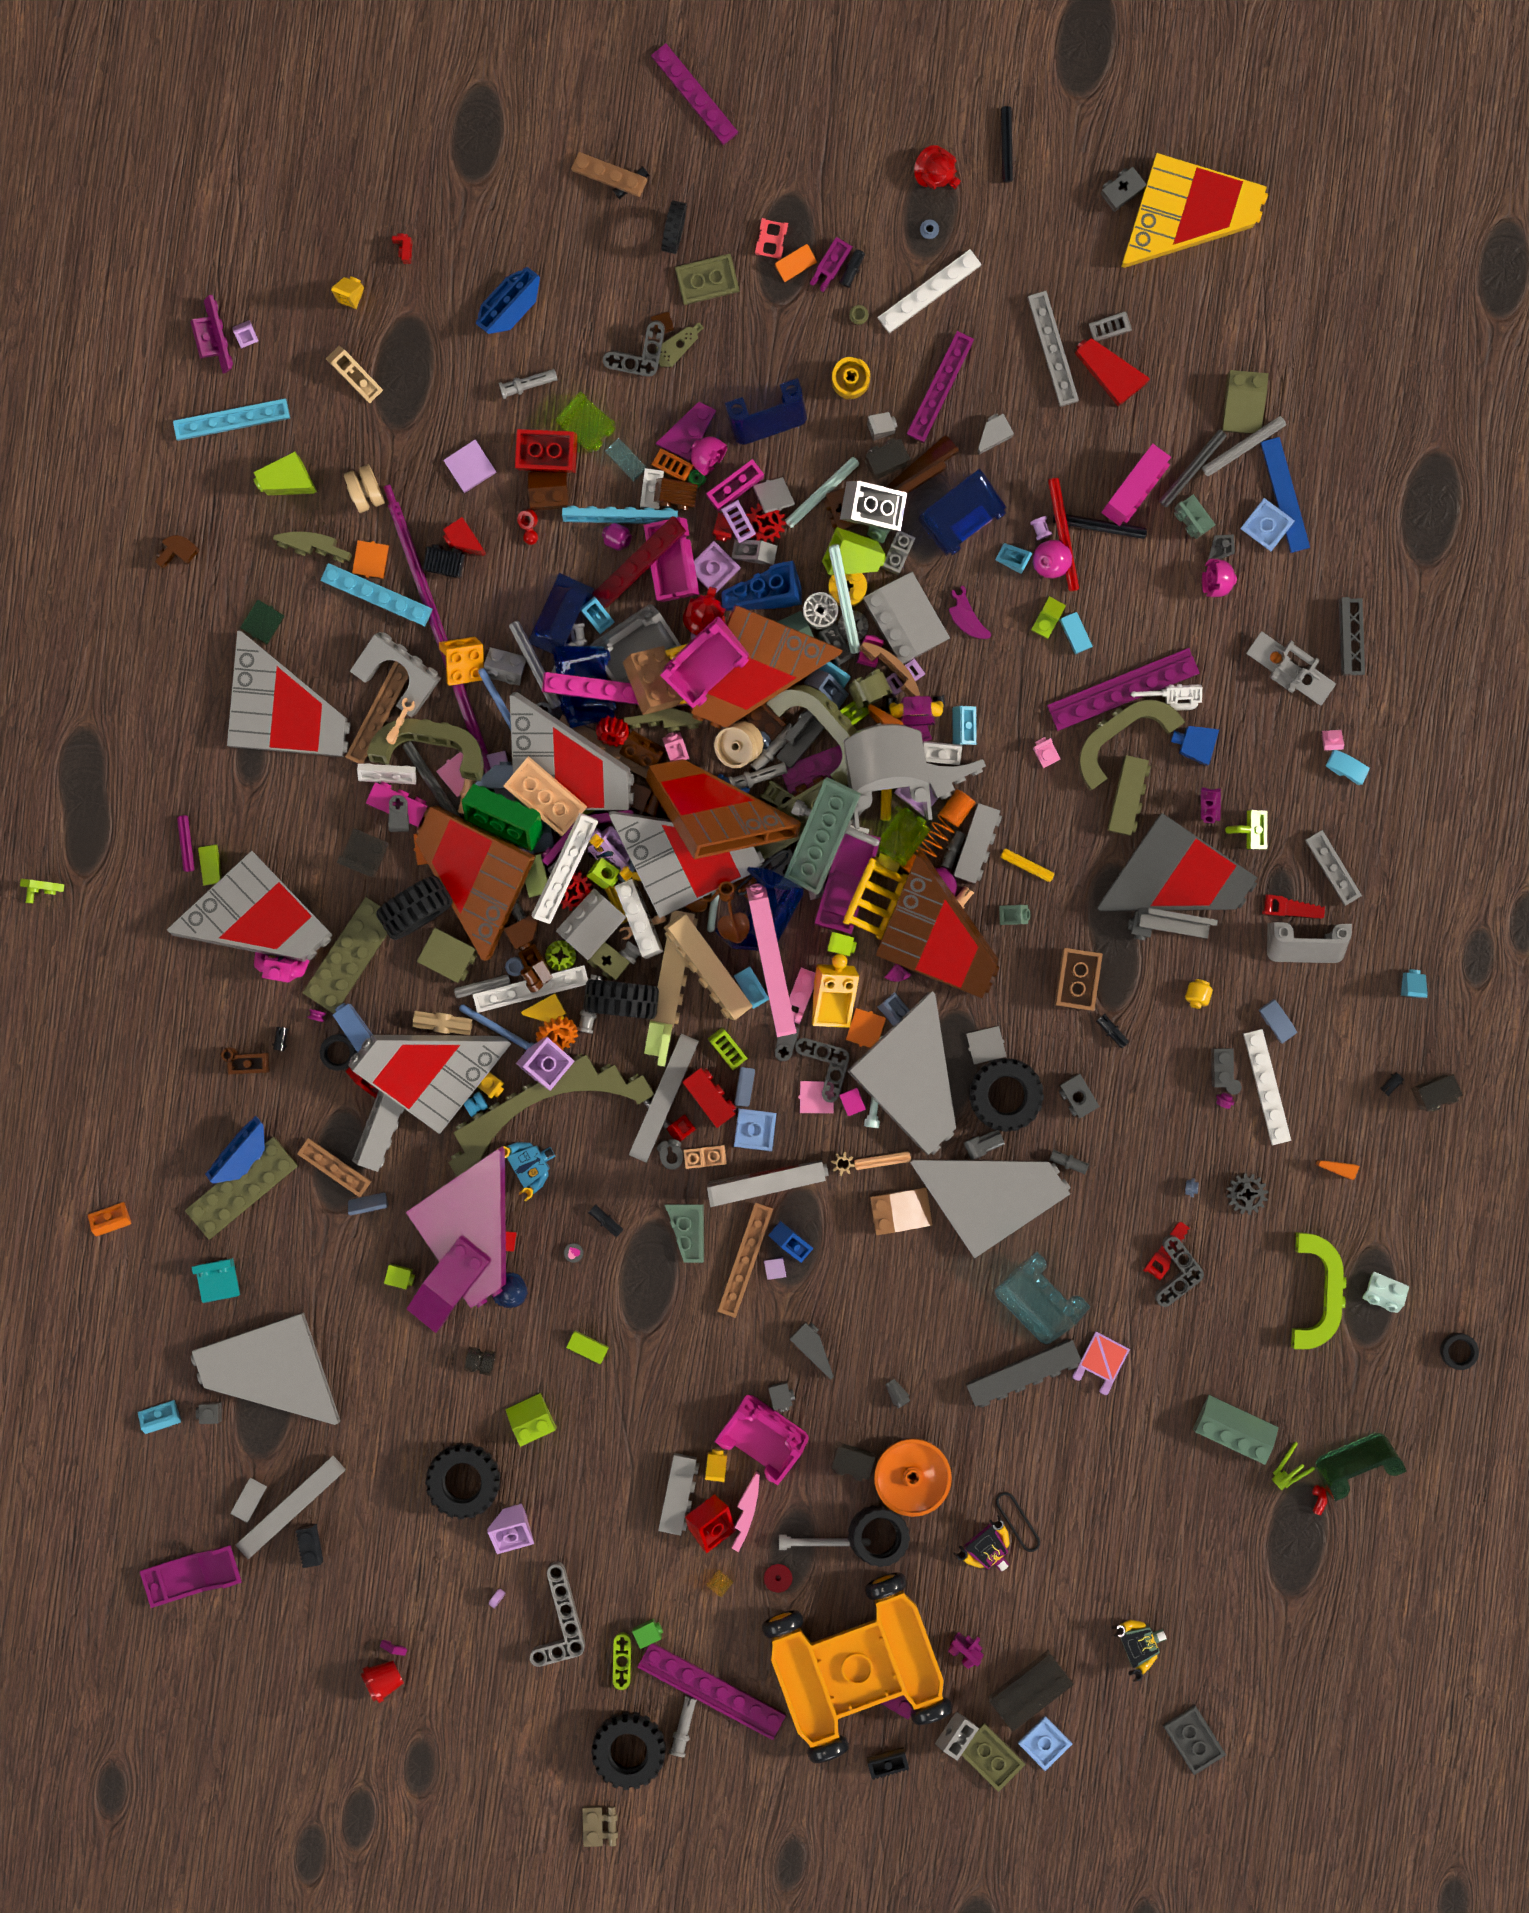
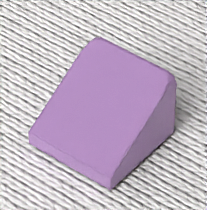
(245, 334)
(775, 1268)

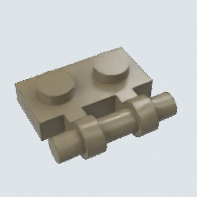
(593, 1826)

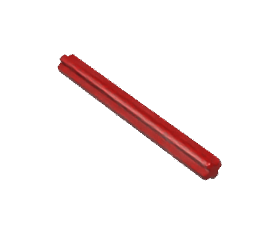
(1062, 529)

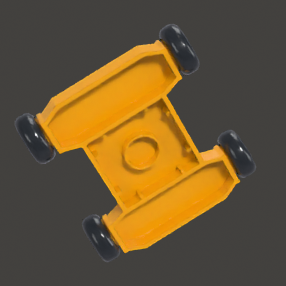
(856, 1668)

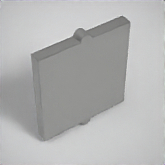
(773, 495)
(986, 1045)

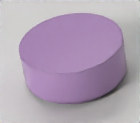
(497, 1597)

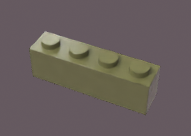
(1127, 795)

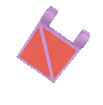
(1103, 1359)

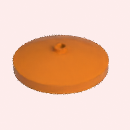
(915, 1495)

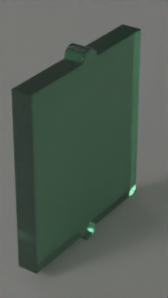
(262, 621)

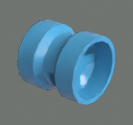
(471, 1106)

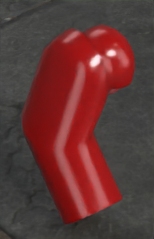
(1322, 1499)

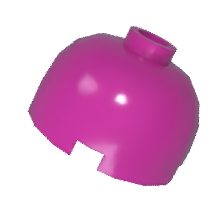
(707, 453)
(1052, 559)
(1218, 578)

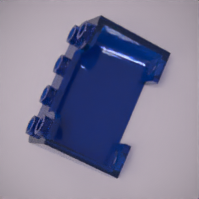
(768, 422)

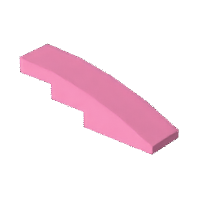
(747, 1504)

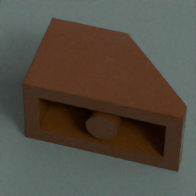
(522, 932)

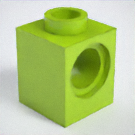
(595, 873)
(399, 1276)

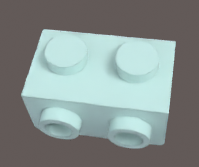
(1386, 1292)

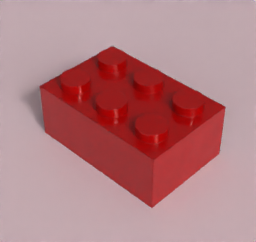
(546, 451)
(710, 1097)

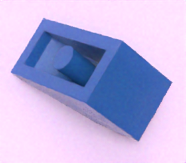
(790, 1242)

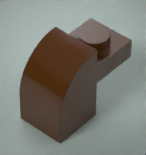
(177, 546)

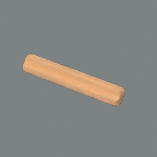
(883, 1160)

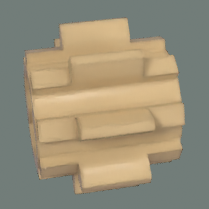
(841, 1168)

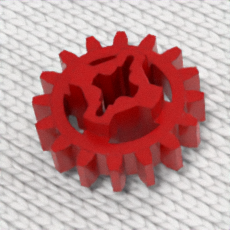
(773, 526)
(578, 893)

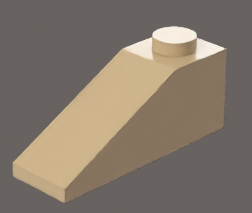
(354, 374)

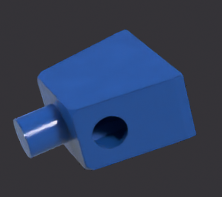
(1196, 743)

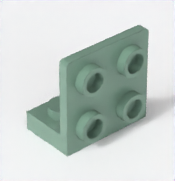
(1194, 517)

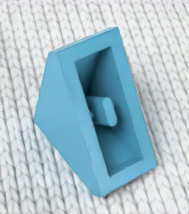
(1013, 557)
(597, 615)

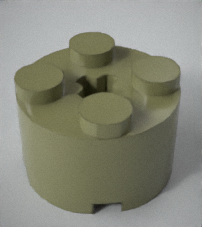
(870, 689)

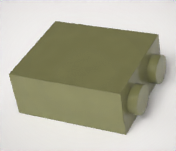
(447, 955)

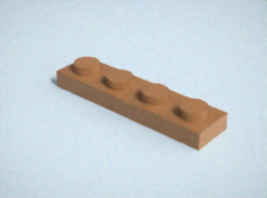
(609, 174)
(334, 1167)

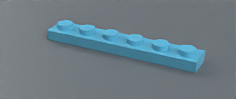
(231, 419)
(615, 515)
(376, 594)

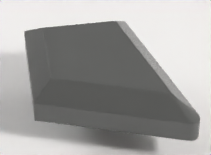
(1222, 547)

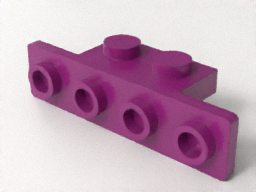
(210, 337)

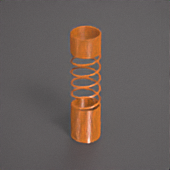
(954, 812)

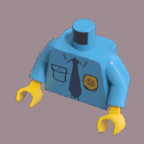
(529, 1165)

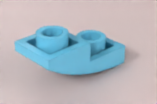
(1348, 766)

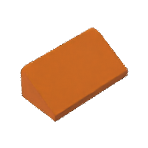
(795, 263)
(109, 1219)

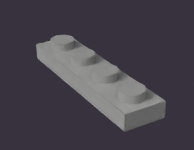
(1333, 867)

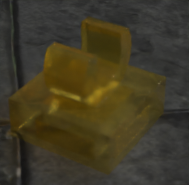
(719, 1583)

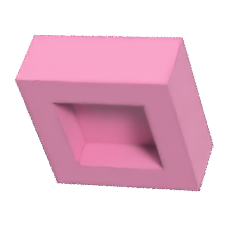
(1332, 740)

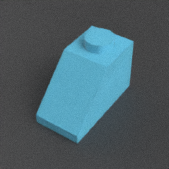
(1414, 984)

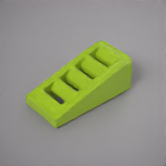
(716, 1036)

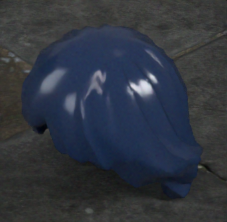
(513, 1292)

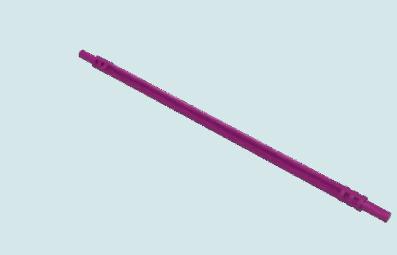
(434, 618)

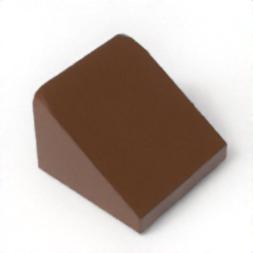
(666, 320)

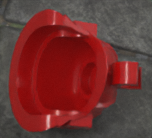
(936, 168)
(702, 611)

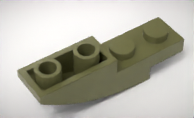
(307, 541)
(671, 718)

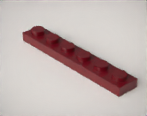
(639, 562)

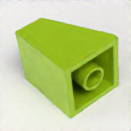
(285, 477)
(857, 553)

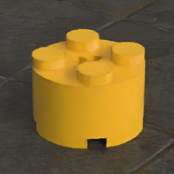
(853, 367)
(856, 593)

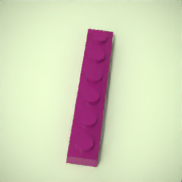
(694, 94)
(940, 387)

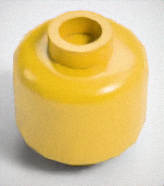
(1198, 993)

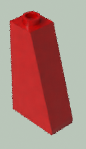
(1111, 372)

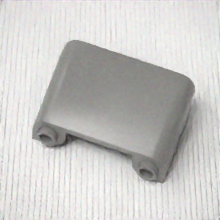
(636, 634)
(1286, 948)

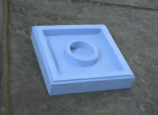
(1267, 524)
(755, 1129)
(1045, 1743)

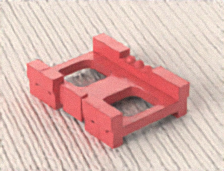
(777, 240)

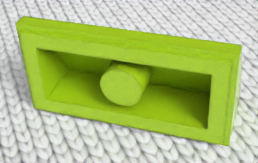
(210, 864)
(587, 1347)

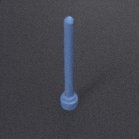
(495, 695)
(495, 1027)

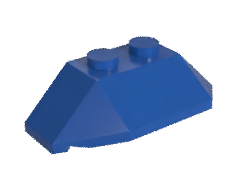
(509, 302)
(239, 1154)

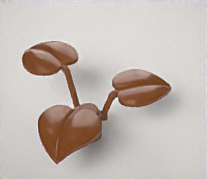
(729, 927)

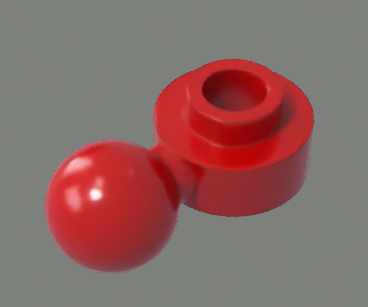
(530, 536)

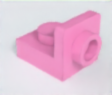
(675, 746)
(1046, 752)

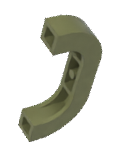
(1156, 710)
(824, 711)
(431, 733)

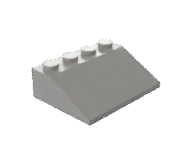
(905, 618)

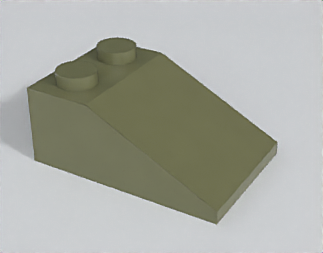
(1244, 401)

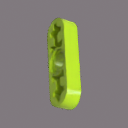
(616, 1675)

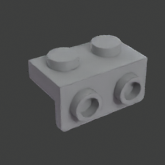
(504, 666)

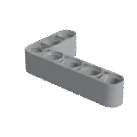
(564, 1618)

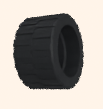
(897, 1549)

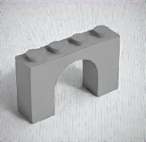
(421, 678)

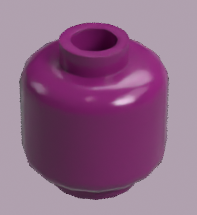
(616, 536)

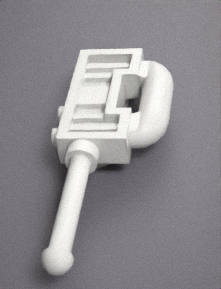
(1175, 693)

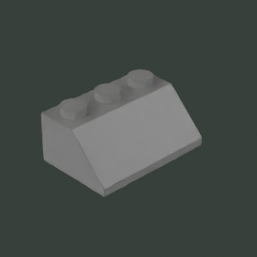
(591, 924)

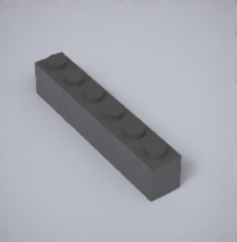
(1023, 1372)

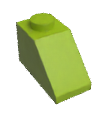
(841, 944)

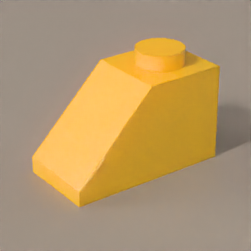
(546, 1009)
(716, 1465)

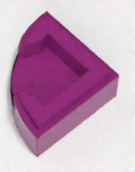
(897, 974)
(398, 1650)

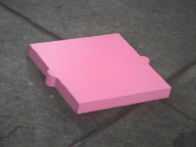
(451, 774)
(811, 1097)

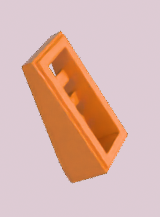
(684, 476)
(881, 716)
(1346, 1170)

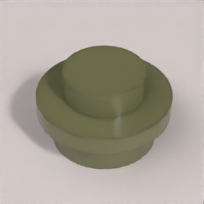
(858, 314)

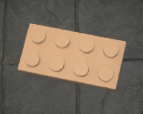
(546, 795)

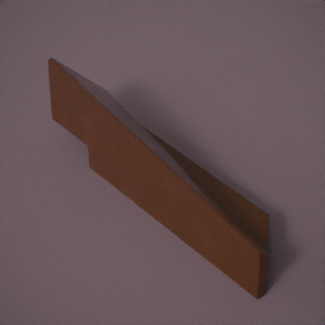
(925, 467)

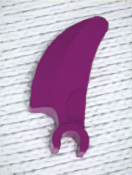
(965, 617)

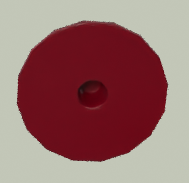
(778, 1578)

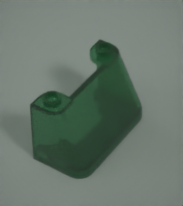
(1354, 1460)

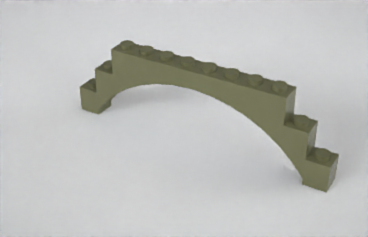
(579, 1077)

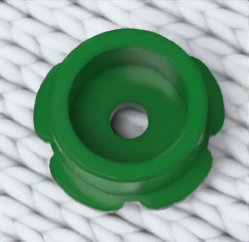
(691, 478)

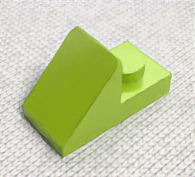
(1048, 617)

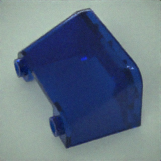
(962, 512)
(589, 663)

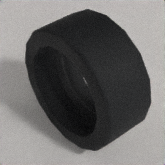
(323, 1052)
(1445, 1348)

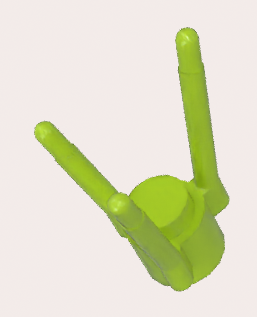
(1283, 1479)

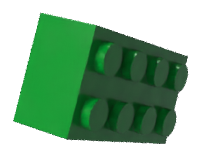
(502, 817)

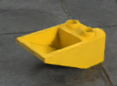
(834, 993)

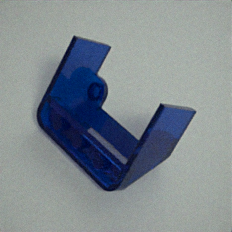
(783, 899)

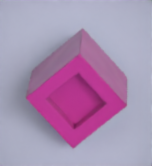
(852, 1102)

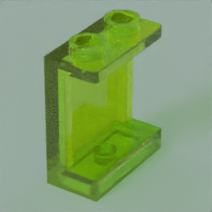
(586, 421)
(903, 836)

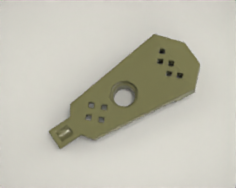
(675, 352)

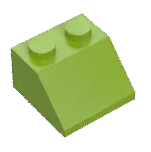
(530, 1419)

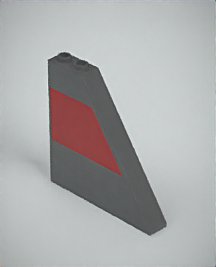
(1177, 873)

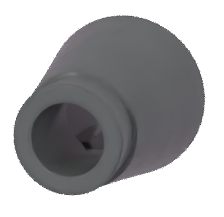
(897, 1393)

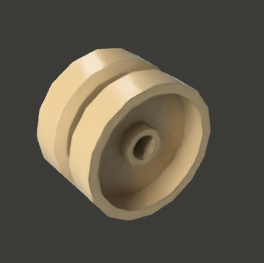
(364, 488)
(738, 744)

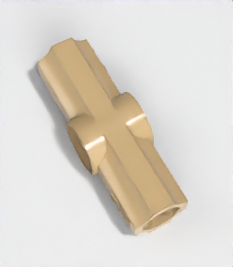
(442, 1023)

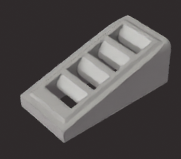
(1119, 331)

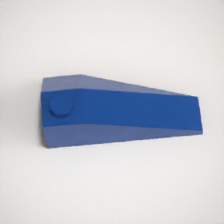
(771, 589)

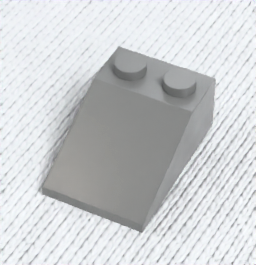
(873, 505)

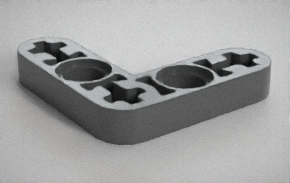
(646, 356)
(834, 1064)
(1185, 1269)

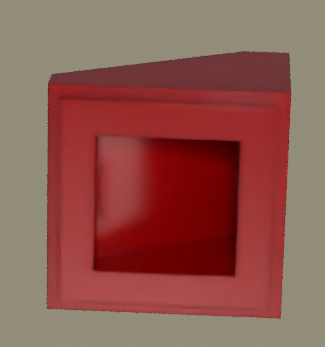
(681, 1128)

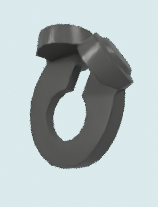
(662, 1148)

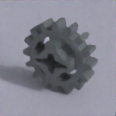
(1245, 1184)

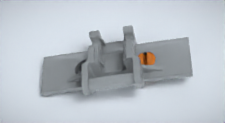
(1286, 673)

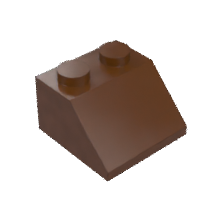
(548, 490)

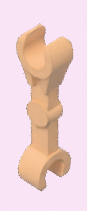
(393, 734)
(656, 920)

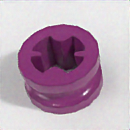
(316, 1015)

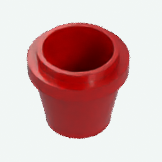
(381, 1680)

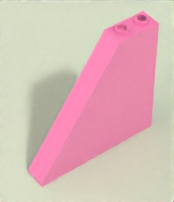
(771, 960)

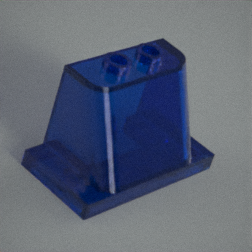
(560, 613)

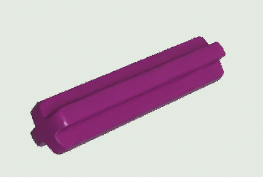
(185, 843)

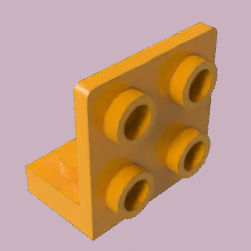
(463, 660)

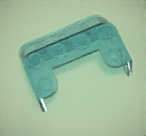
(1038, 1302)

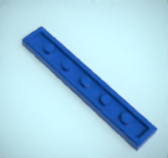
(1285, 493)

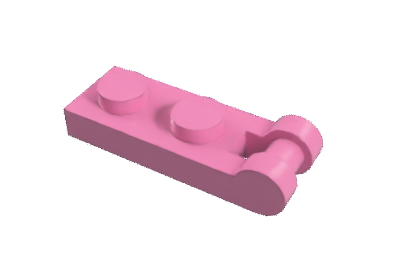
(801, 992)

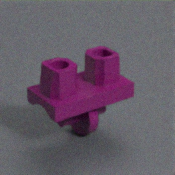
(1210, 805)
(968, 1647)

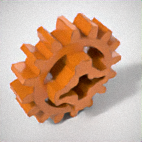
(558, 1031)

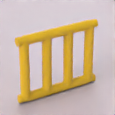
(857, 901)

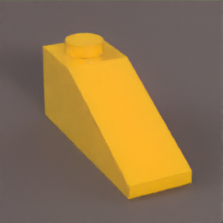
(348, 291)

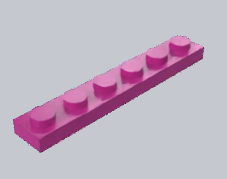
(588, 688)

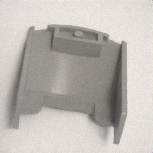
(887, 759)

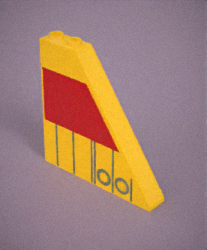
(1190, 207)

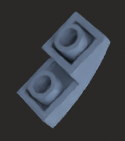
(1278, 1021)

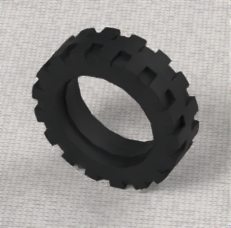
(674, 227)

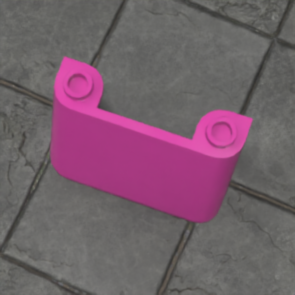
(704, 662)
(764, 1437)

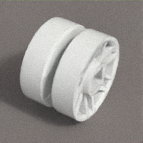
(825, 602)

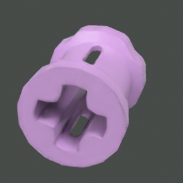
(1041, 528)

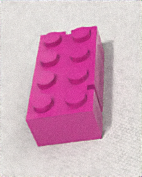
(1134, 488)
(675, 569)

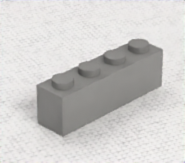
(976, 844)
(378, 1133)
(677, 1494)

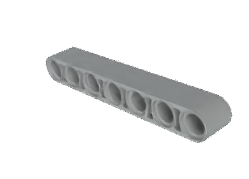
(663, 1098)
(290, 1507)

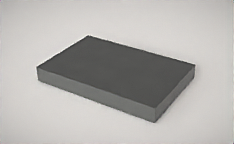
(1194, 1739)

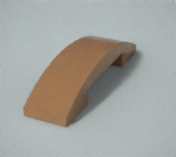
(873, 651)

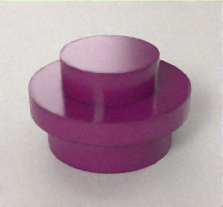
(1225, 1100)

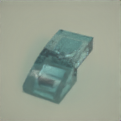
(626, 459)

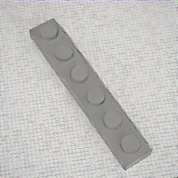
(1053, 348)

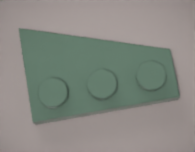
(689, 1230)

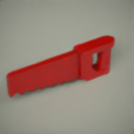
(1292, 908)
(1162, 1256)

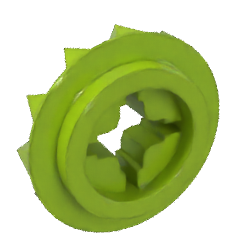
(567, 949)

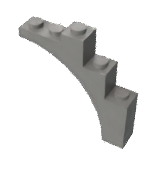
(943, 776)

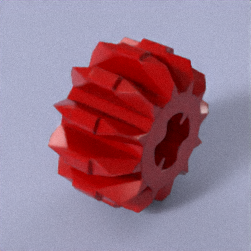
(612, 731)

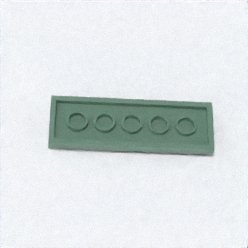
(822, 835)

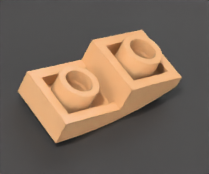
(705, 1156)

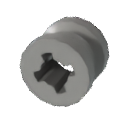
(631, 952)

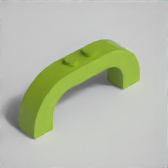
(1333, 1292)

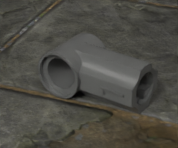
(979, 1146)

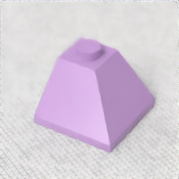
(545, 1062)
(510, 1530)

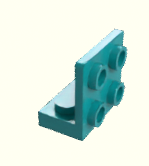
(217, 1280)

